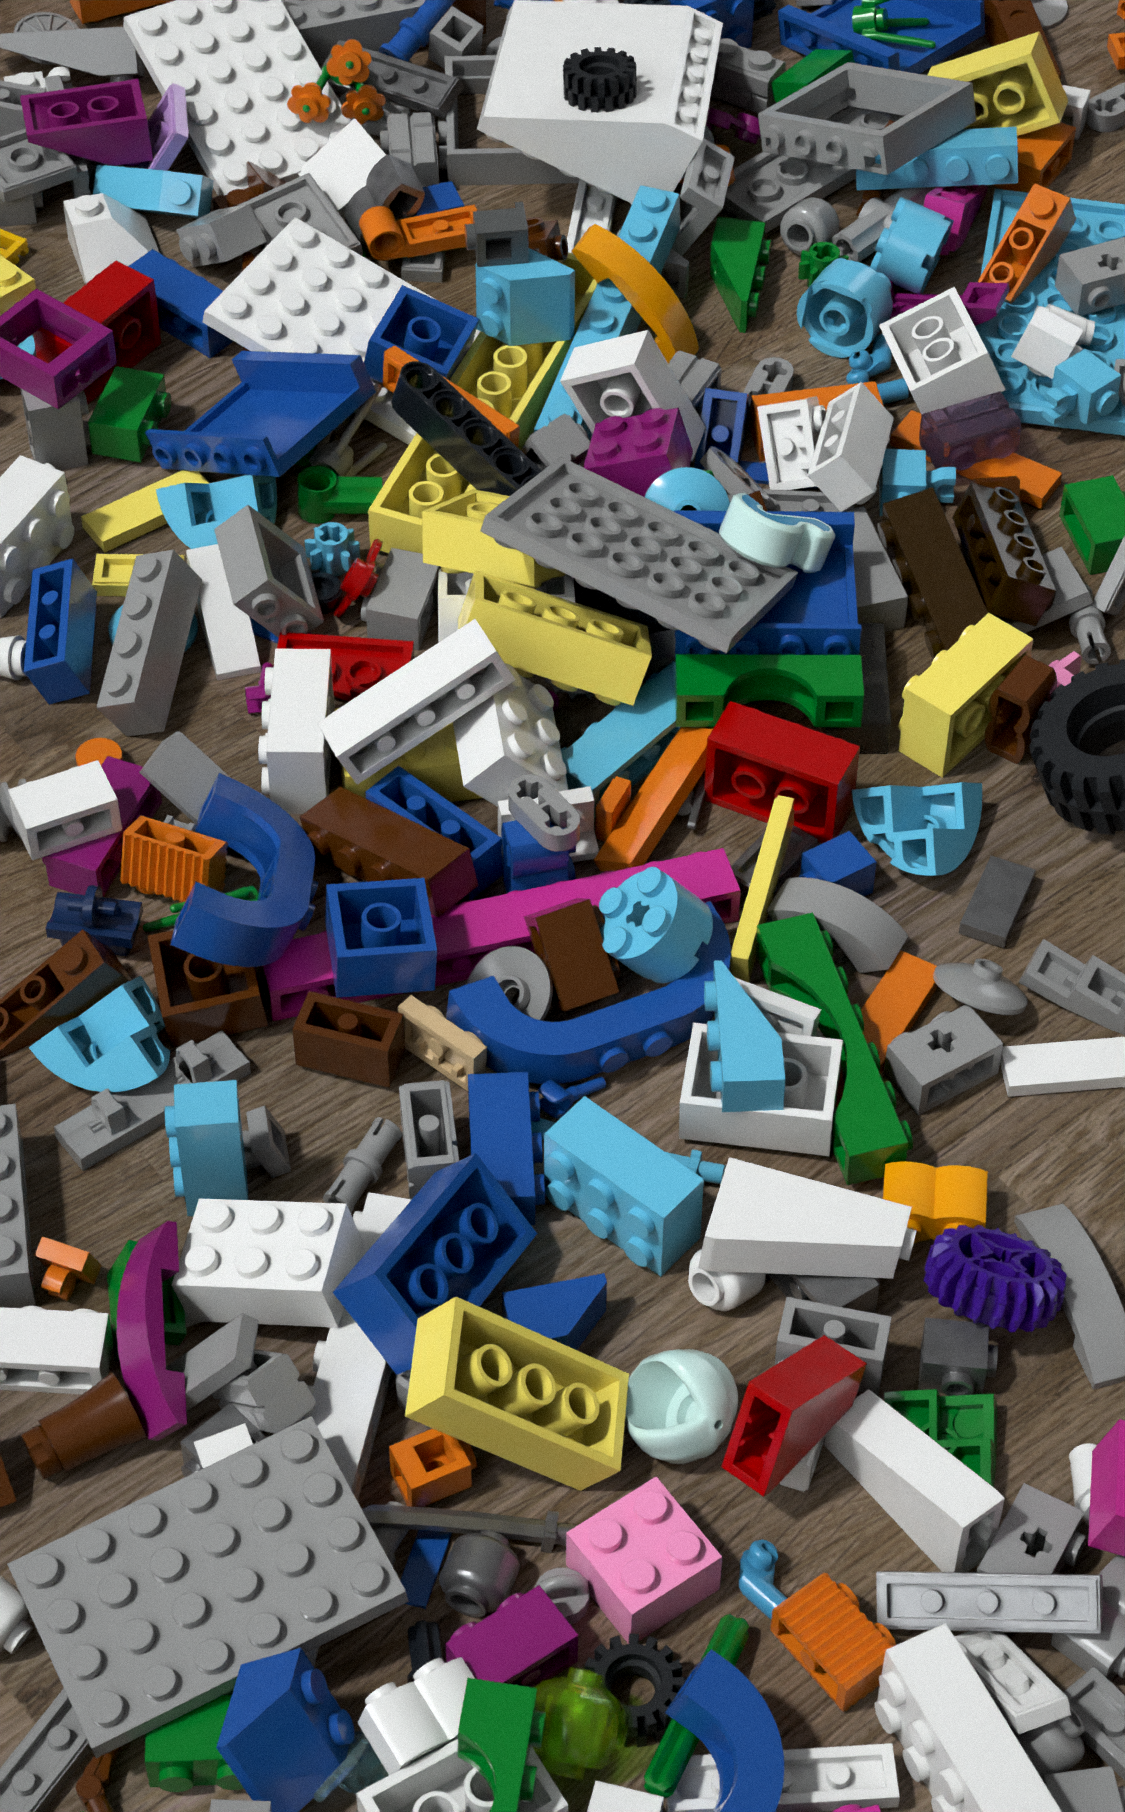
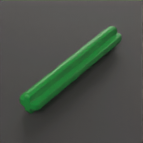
(678, 1742)

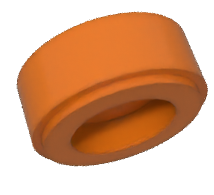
(98, 750)

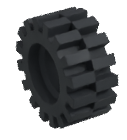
(599, 79)
(644, 1662)

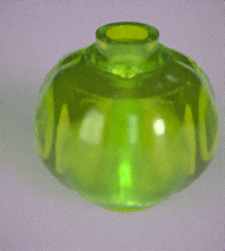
(582, 1724)

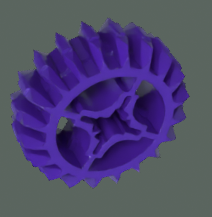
(995, 1278)

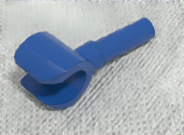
(559, 1100)

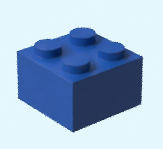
(424, 330)
(380, 937)

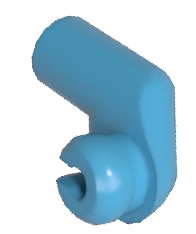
(876, 362)
(889, 391)
(757, 1576)

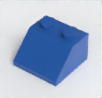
(283, 1730)

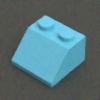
(526, 301)

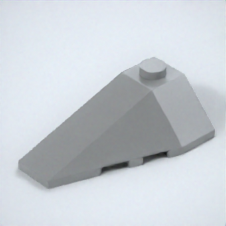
(93, 50)

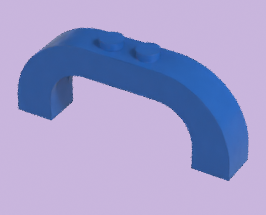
(279, 849)
(593, 1041)
(738, 1731)

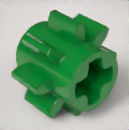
(817, 259)

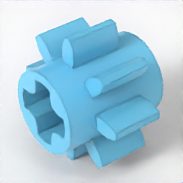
(332, 548)

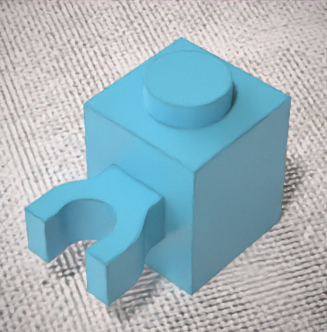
(1082, 388)
(906, 474)

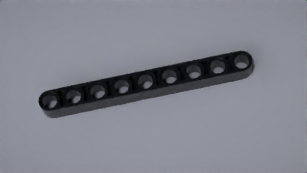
(477, 451)

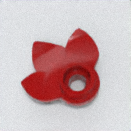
(359, 578)

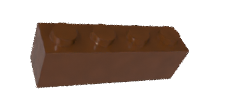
(386, 846)

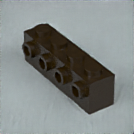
(1004, 554)
(932, 568)

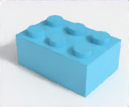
(622, 1186)

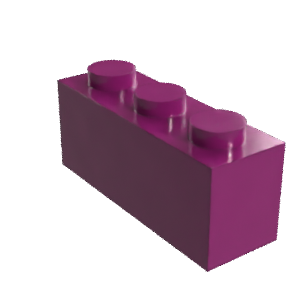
(101, 859)

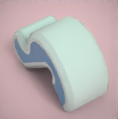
(775, 538)

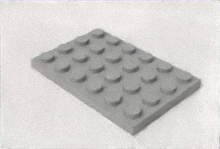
(638, 554)
(202, 1577)

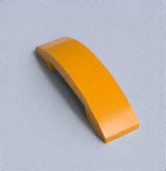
(642, 285)

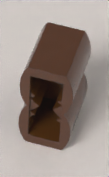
(1016, 706)

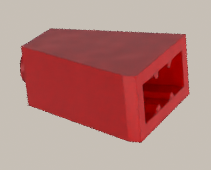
(791, 1412)

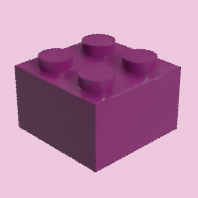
(639, 448)

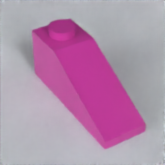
(958, 204)

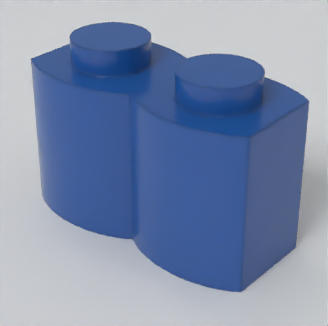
(530, 864)

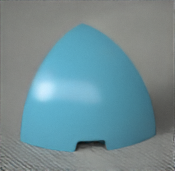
(199, 508)
(921, 827)
(109, 1043)

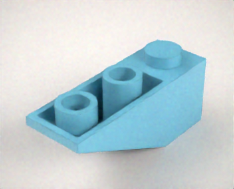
(747, 1046)

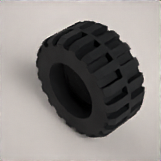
(1065, 747)

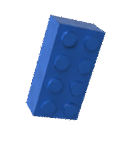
(443, 1245)

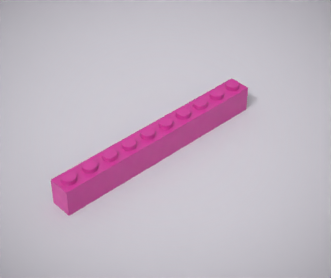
(480, 926)

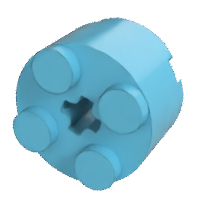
(911, 245)
(845, 307)
(654, 925)

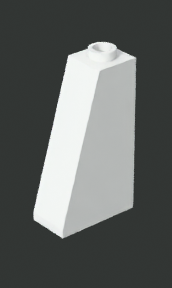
(802, 1227)
(917, 1483)

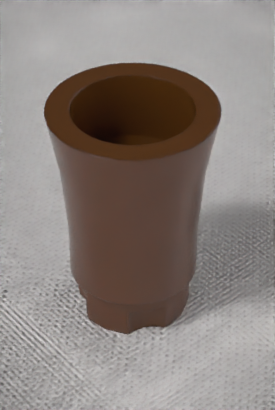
(84, 1429)

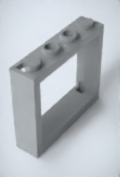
(930, 107)
(485, 165)

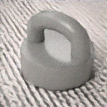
(567, 1591)

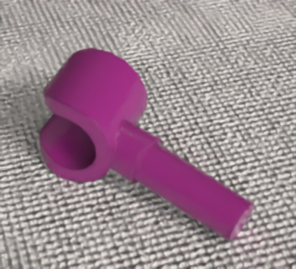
(256, 694)

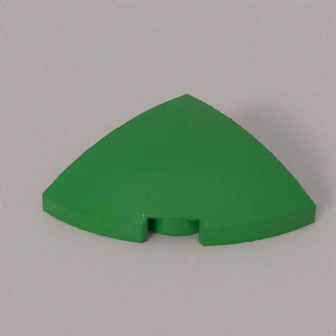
(957, 1423)

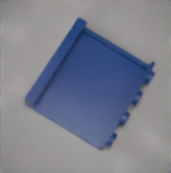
(951, 26)
(271, 416)
(814, 615)

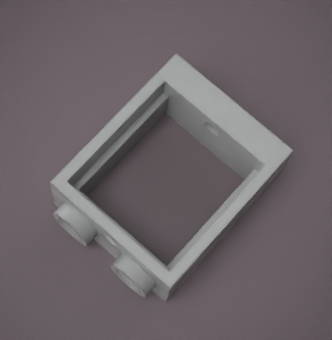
(268, 574)

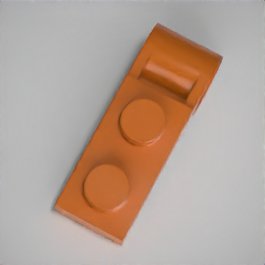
(414, 235)

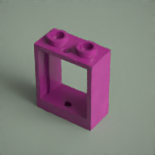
(53, 382)

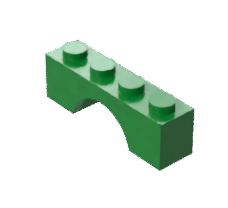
(819, 685)
(496, 1738)

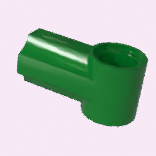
(325, 494)

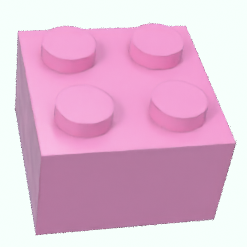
(644, 1560)

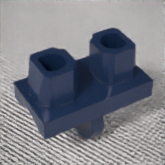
(106, 919)

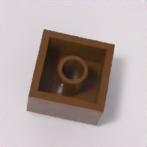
(203, 995)

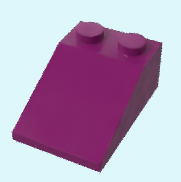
(91, 122)

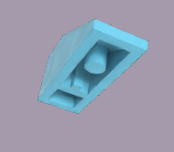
(156, 190)

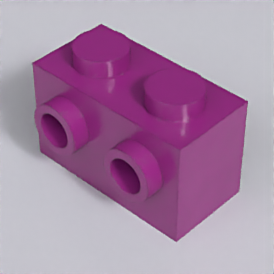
(517, 1643)

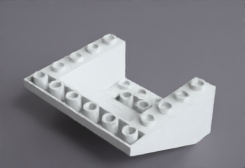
(617, 149)

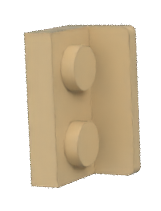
(442, 1043)

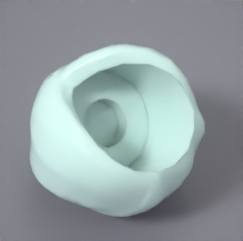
(680, 1405)

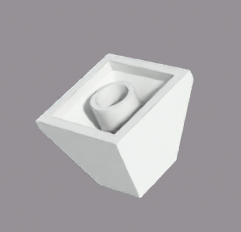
(105, 232)

